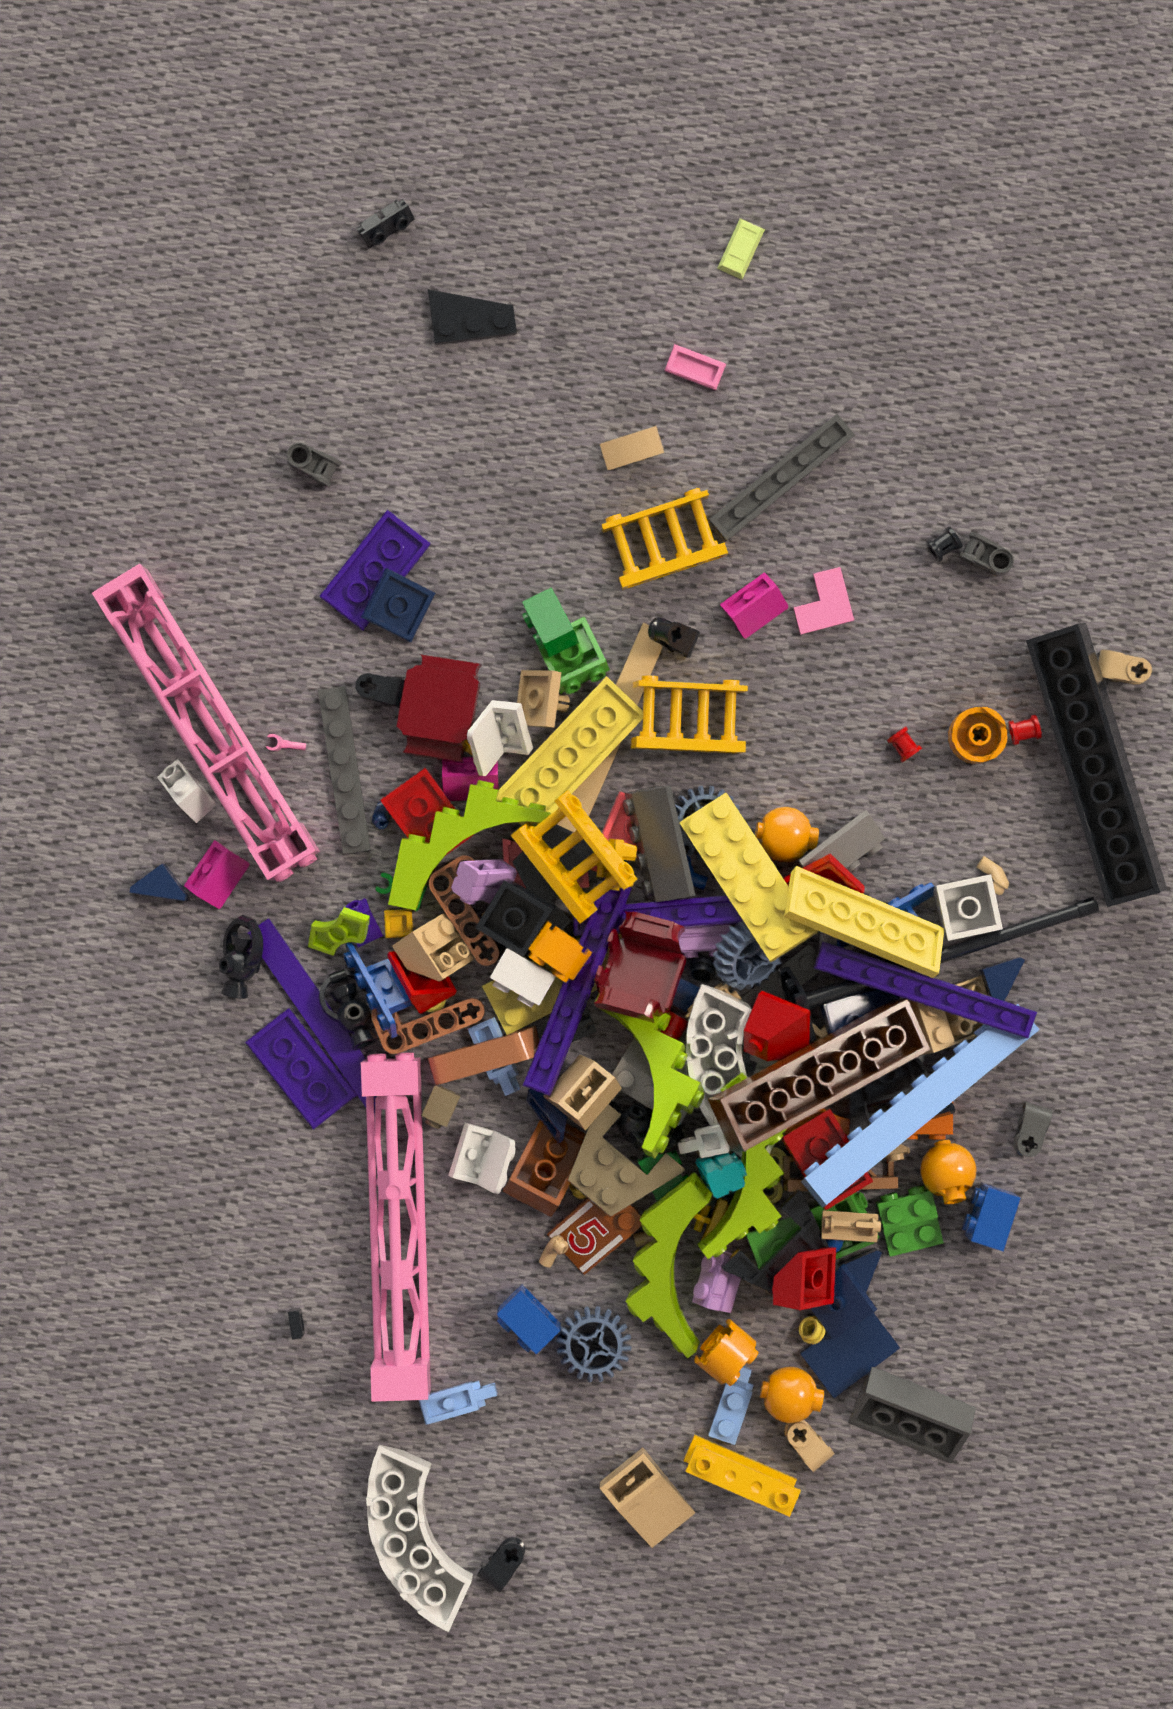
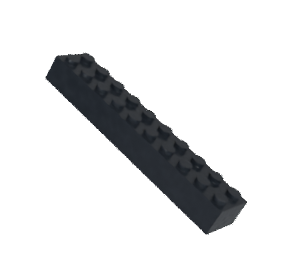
(1096, 764)

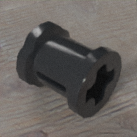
(944, 544)

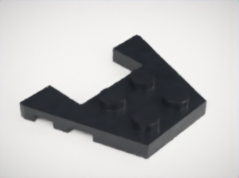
(535, 881)
(884, 1090)
(804, 1239)

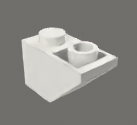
(186, 791)

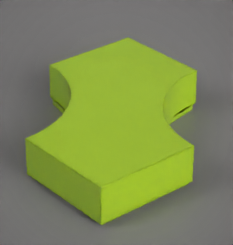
(348, 927)

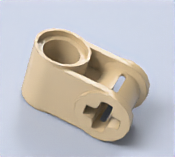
(1118, 667)
(809, 1446)

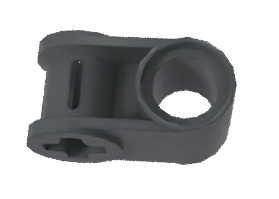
(315, 463)
(985, 553)
(1033, 1124)

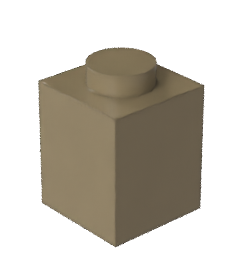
(440, 1107)

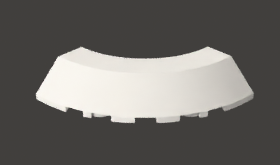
(716, 1043)
(405, 1541)

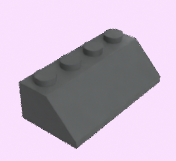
(658, 843)
(912, 1415)

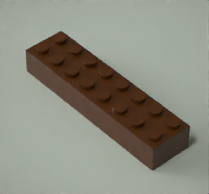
(818, 1075)

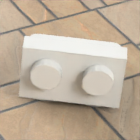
(498, 731)
(482, 1157)

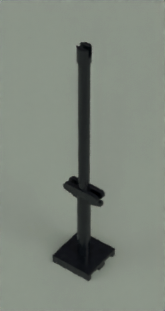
(795, 994)

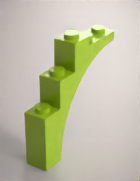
(482, 811)
(671, 1088)
(749, 1203)
(655, 1260)

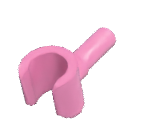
(285, 744)

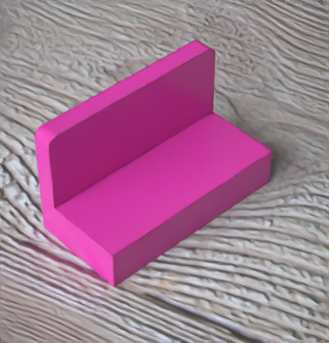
(755, 605)
(459, 776)
(216, 875)

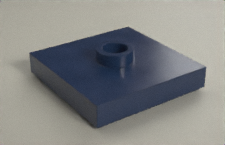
(398, 604)
(849, 1306)

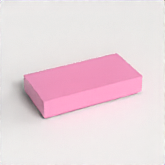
(695, 367)

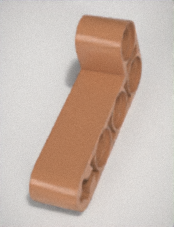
(468, 915)
(431, 1021)
(485, 1055)

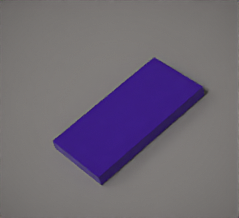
(387, 545)
(301, 1068)

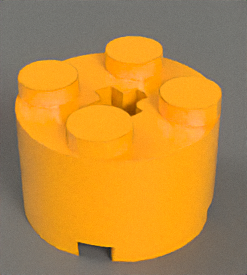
(993, 734)
(558, 951)
(726, 1353)

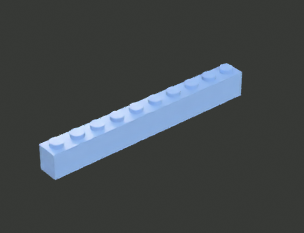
(910, 1112)

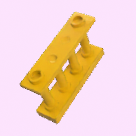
(684, 557)
(675, 741)
(558, 877)
(741, 1475)

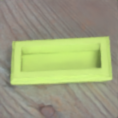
(741, 249)

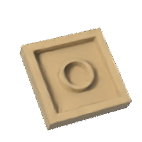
(540, 697)

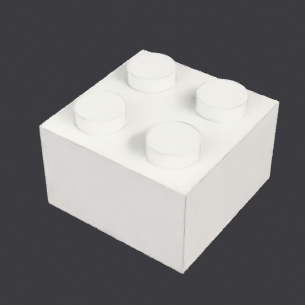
(967, 907)
(522, 977)

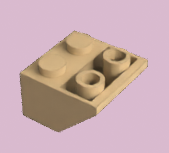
(434, 949)
(584, 1091)

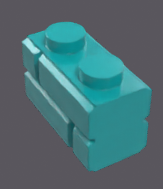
(721, 1173)

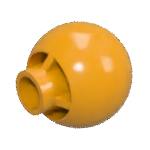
(786, 834)
(948, 1171)
(791, 1395)

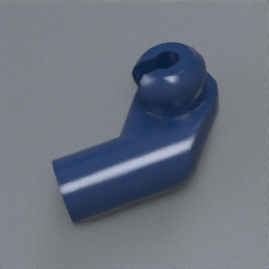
(380, 816)

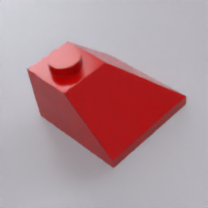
(776, 1028)
(806, 1280)

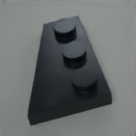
(468, 318)

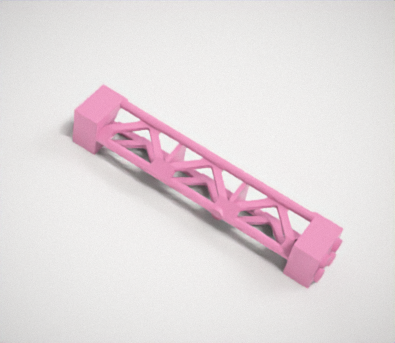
(132, 599)
(398, 1373)

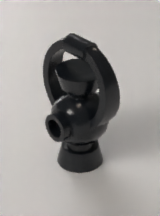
(238, 961)
(349, 1007)
(635, 1123)

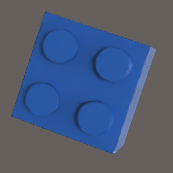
(991, 1216)
(528, 1320)

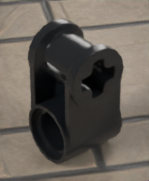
(673, 636)
(387, 690)
(502, 1567)

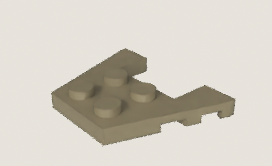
(609, 1176)

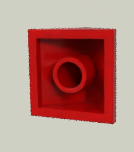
(421, 990)

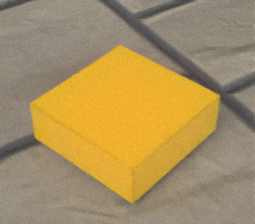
(398, 923)

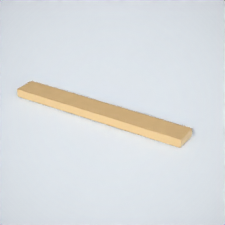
(639, 663)

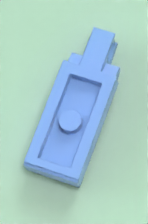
(504, 1075)
(456, 1401)
(732, 1408)

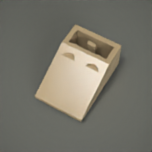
(944, 1028)
(646, 1498)

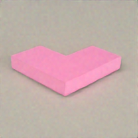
(833, 604)

